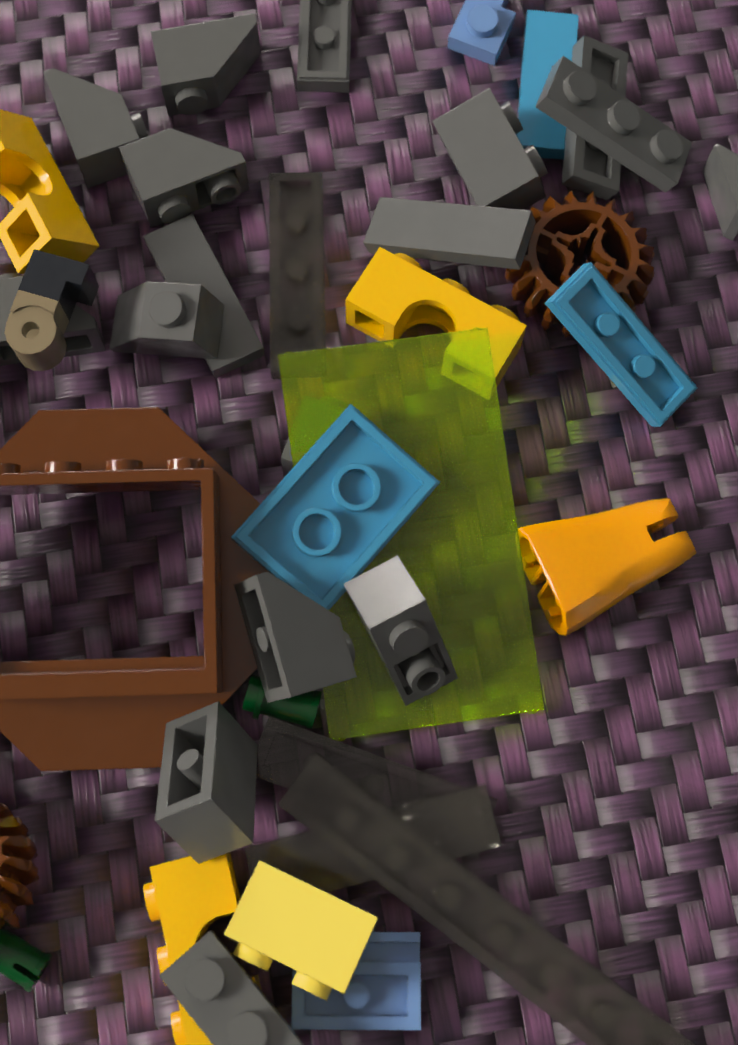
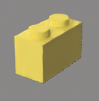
(300, 929)

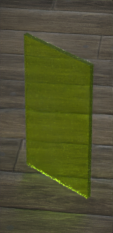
(460, 544)

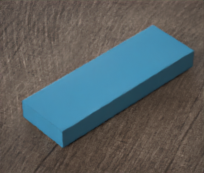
(545, 41)
(621, 345)

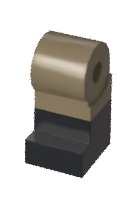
(45, 307)

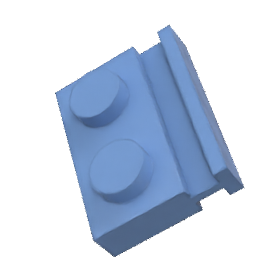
(380, 994)

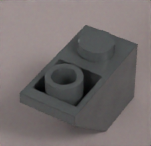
(182, 174)
(401, 630)

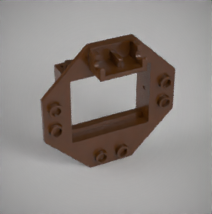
(118, 708)

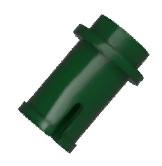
(296, 709)
(21, 960)

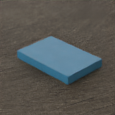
(336, 509)

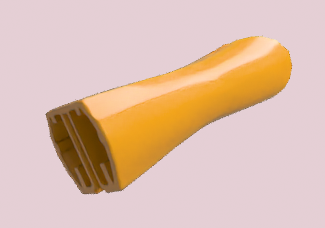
(599, 559)

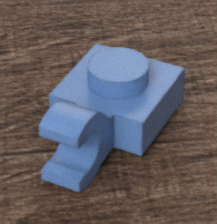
(482, 29)

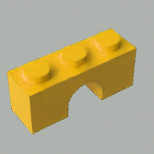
(44, 208)
(400, 294)
(187, 902)

